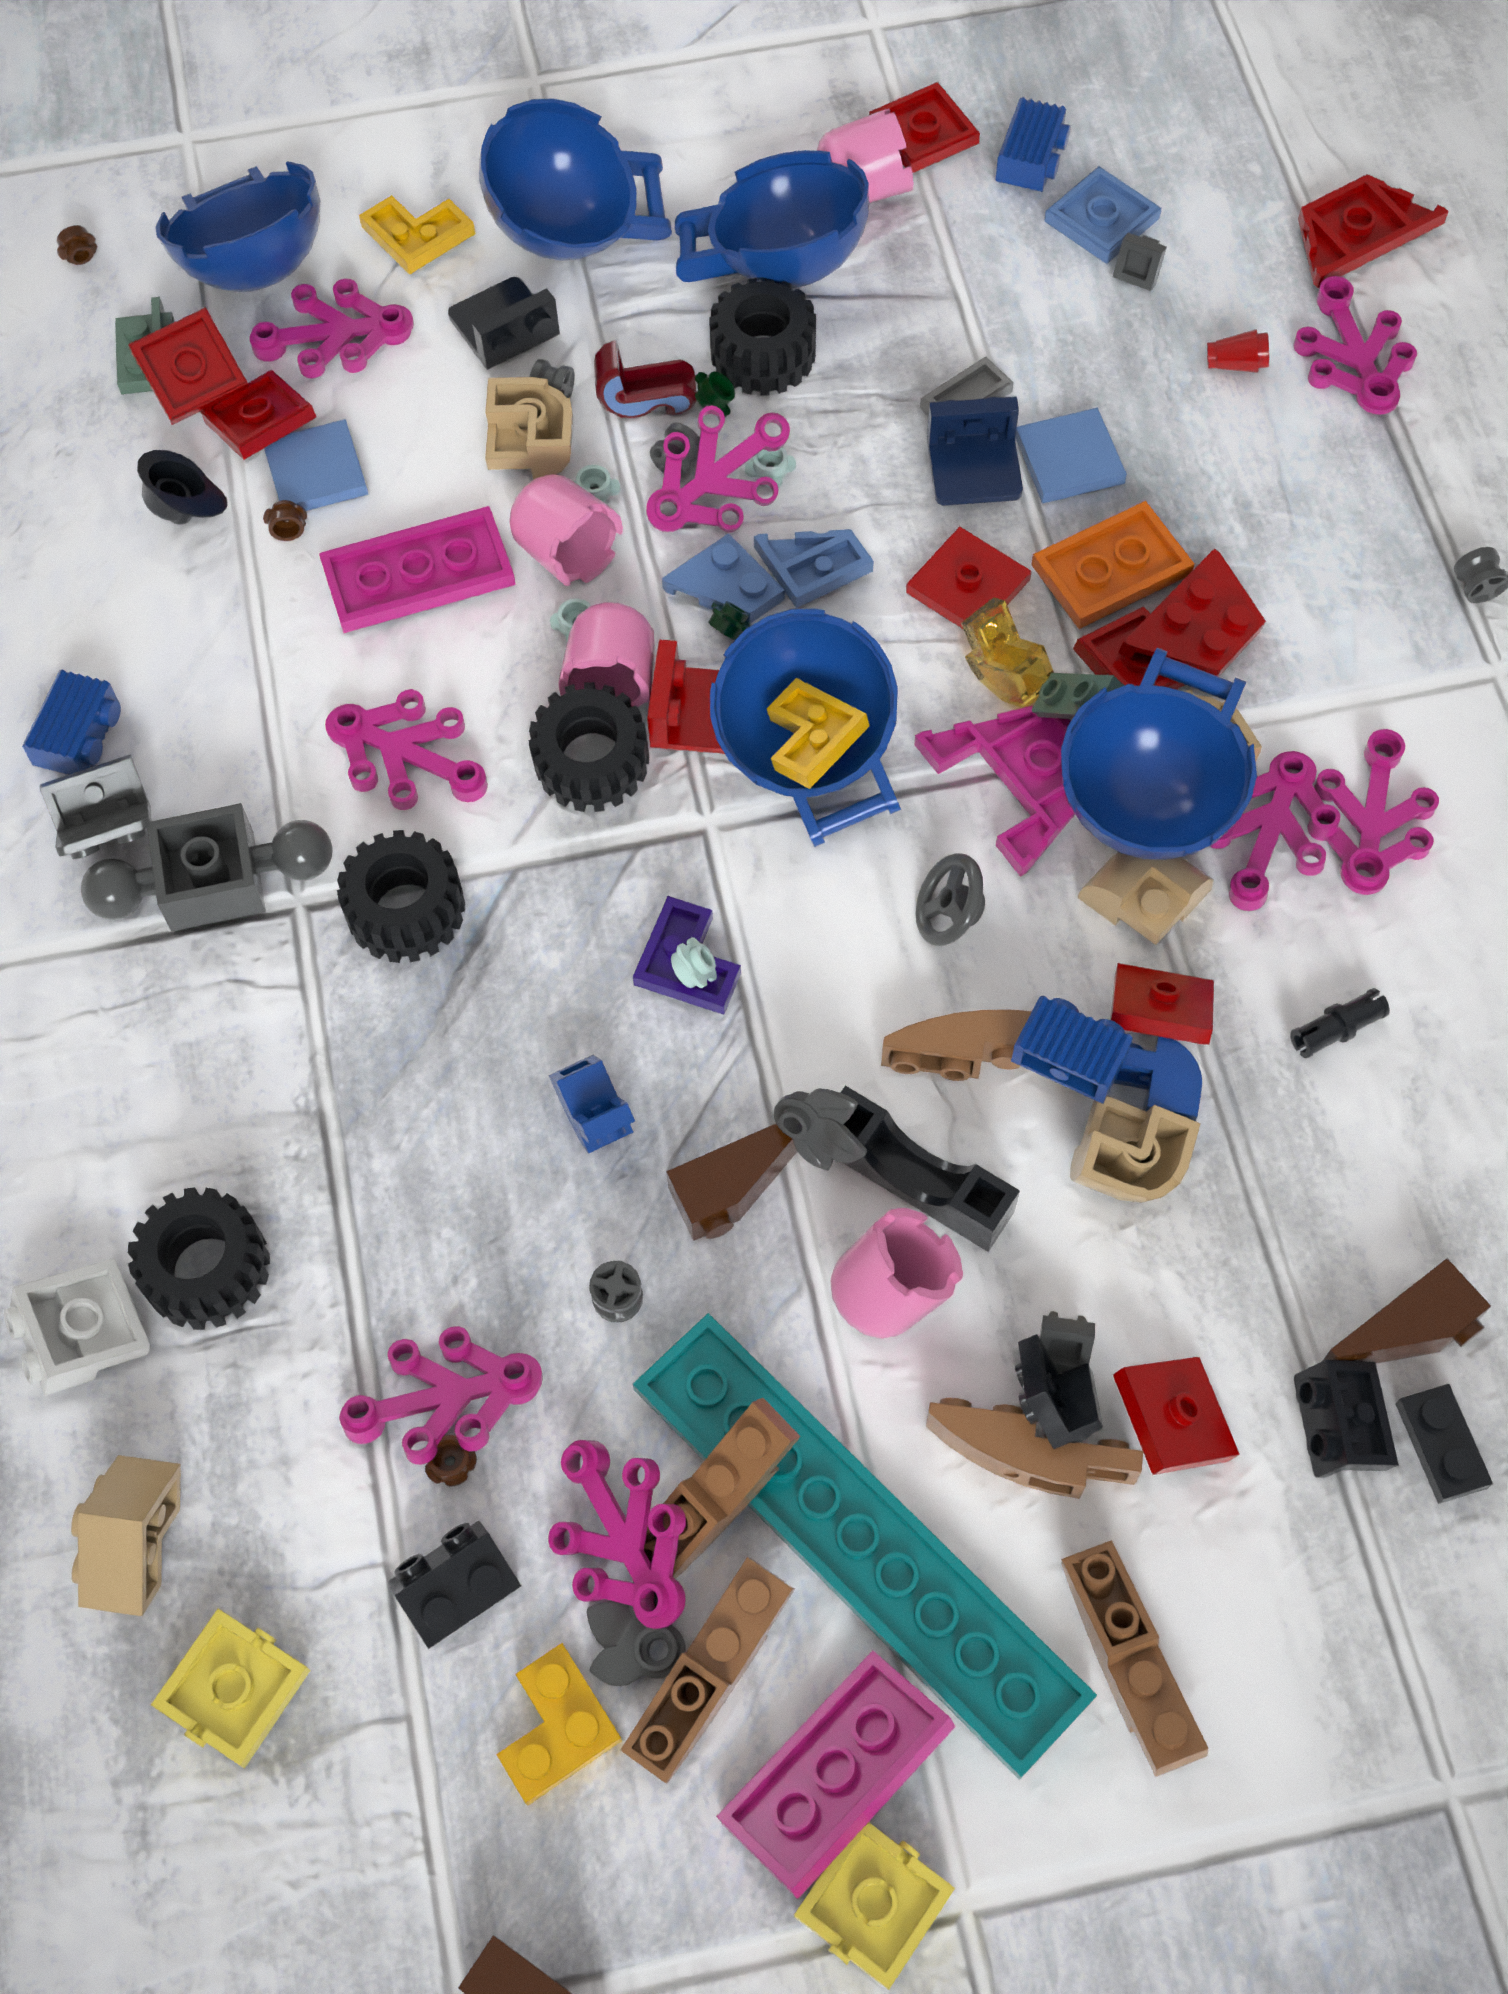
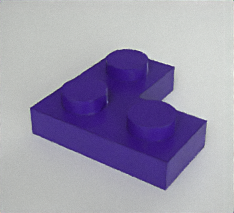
(654, 972)

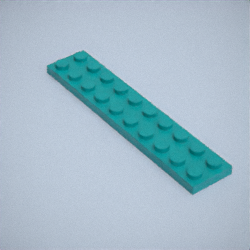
(876, 1555)

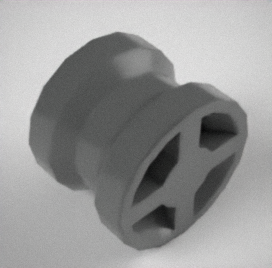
(559, 378)
(676, 447)
(1481, 575)
(616, 1279)

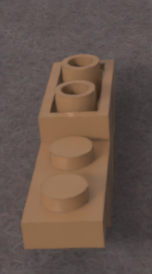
(955, 1043)
(1007, 1447)
(727, 1481)
(1132, 1659)
(708, 1670)

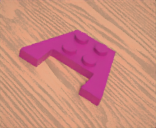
(1027, 759)

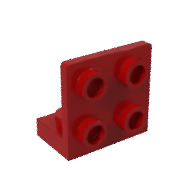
(680, 704)

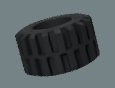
(758, 311)
(581, 714)
(396, 863)
(175, 1229)

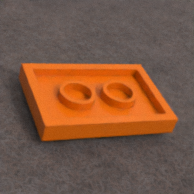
(1112, 564)

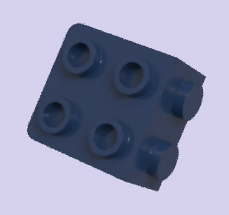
(974, 450)

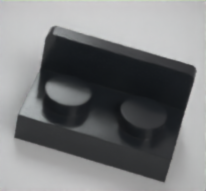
(1345, 1417)

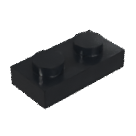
(1443, 1443)

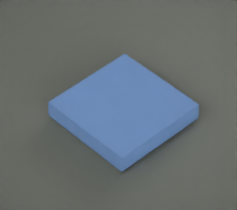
(1101, 214)
(1070, 455)
(316, 466)

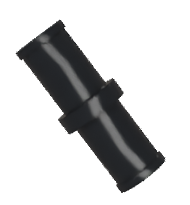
(1339, 1023)

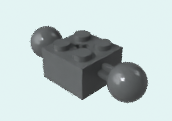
(206, 868)

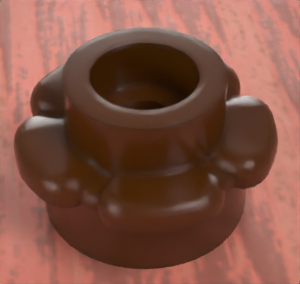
(76, 245)
(285, 520)
(454, 1474)

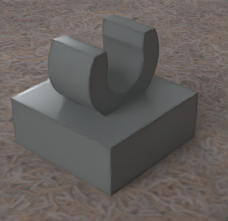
(1139, 261)
(1067, 1340)

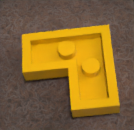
(416, 240)
(821, 731)
(572, 1729)

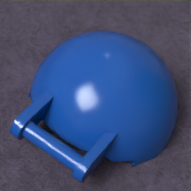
(565, 183)
(781, 221)
(246, 229)
(830, 657)
(1158, 765)

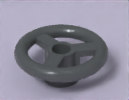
(958, 901)

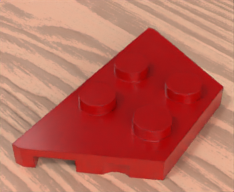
(1361, 225)
(1201, 620)

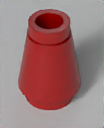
(1240, 352)

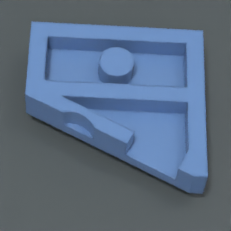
(814, 562)
(726, 574)

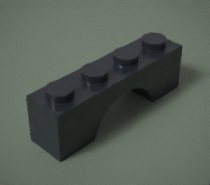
(955, 1195)

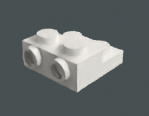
(75, 1325)

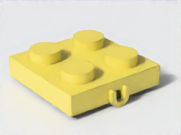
(230, 1688)
(875, 1904)

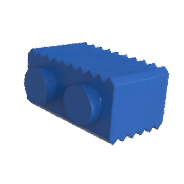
(1032, 145)
(72, 723)
(1072, 1048)

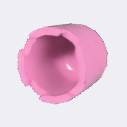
(875, 148)
(564, 528)
(612, 648)
(895, 1275)

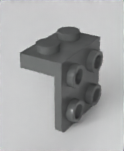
(97, 807)

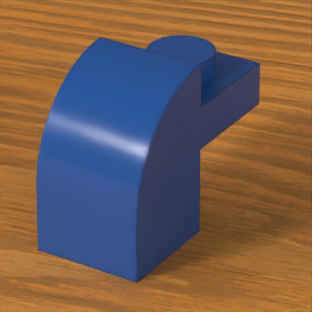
(1166, 1074)
(592, 1103)

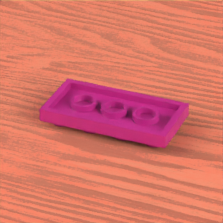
(417, 569)
(835, 1773)

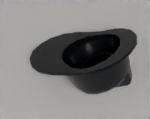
(178, 488)

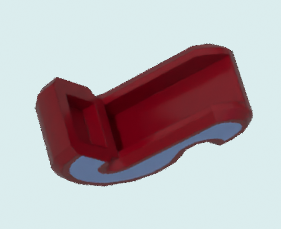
(642, 388)

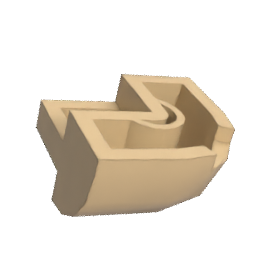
(527, 426)
(1146, 893)
(1133, 1151)

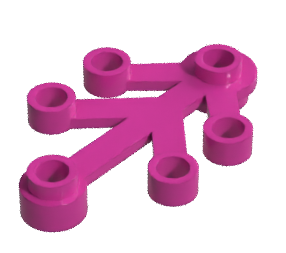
(382, 325)
(1374, 390)
(712, 475)
(403, 746)
(1277, 819)
(1372, 820)
(448, 1395)
(625, 1537)

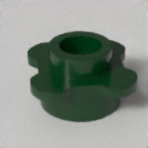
(714, 391)
(729, 619)

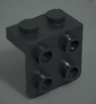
(505, 320)

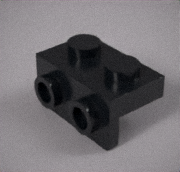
(1061, 1403)
(452, 1582)

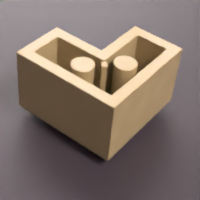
(123, 1534)

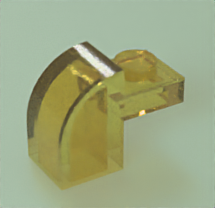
(1001, 659)

